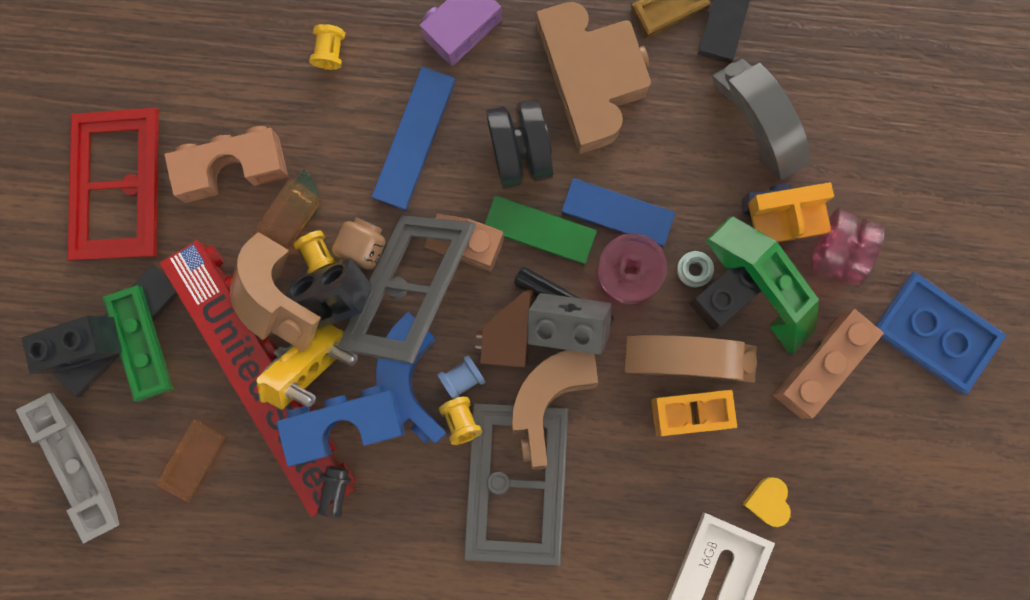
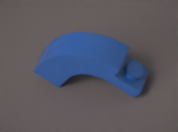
(398, 378)

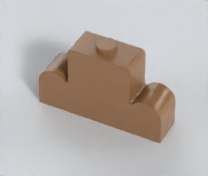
(592, 71)

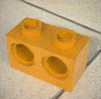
(694, 413)

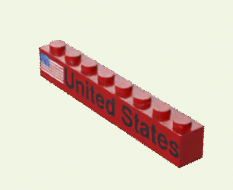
(243, 357)

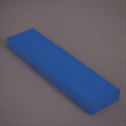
(414, 139)

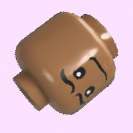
(360, 242)

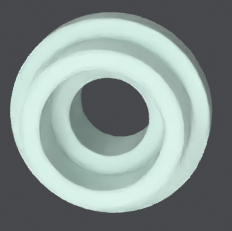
(705, 264)

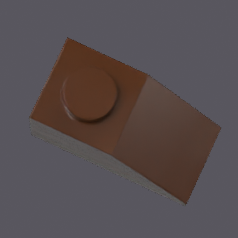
(506, 334)

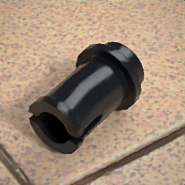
(333, 490)

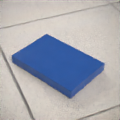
(939, 333)

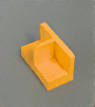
(792, 212)

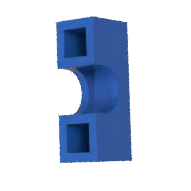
(307, 433)

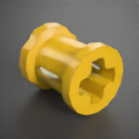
(327, 47)
(314, 251)
(460, 420)

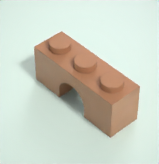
(195, 168)
(823, 373)

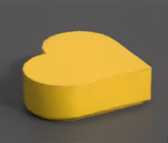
(769, 503)

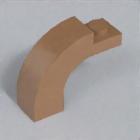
(259, 301)
(691, 357)
(553, 377)

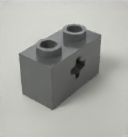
(569, 323)

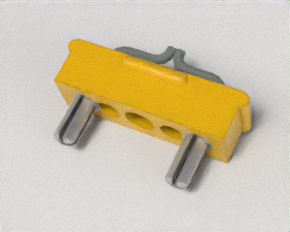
(297, 369)

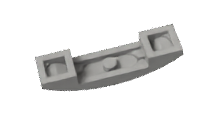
(73, 465)

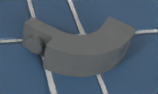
(770, 115)

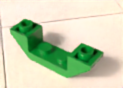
(776, 276)

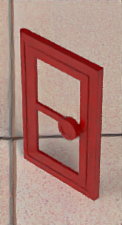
(143, 186)

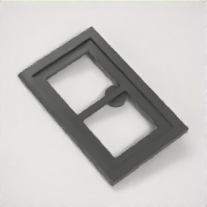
(355, 337)
(481, 481)

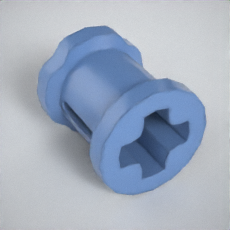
(461, 378)

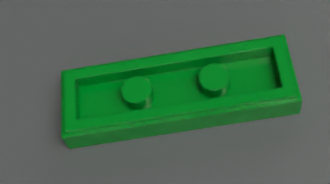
(541, 230)
(139, 343)

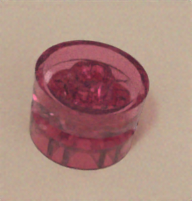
(848, 248)
(631, 251)

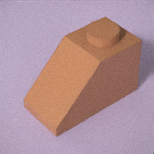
(482, 247)

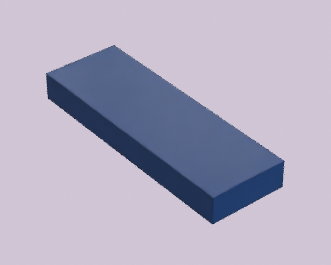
(617, 211)

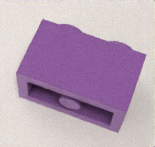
(459, 26)

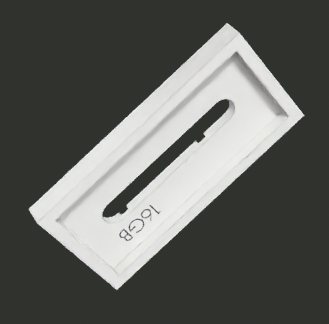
(709, 540)

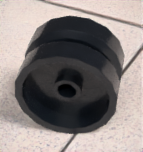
(522, 143)

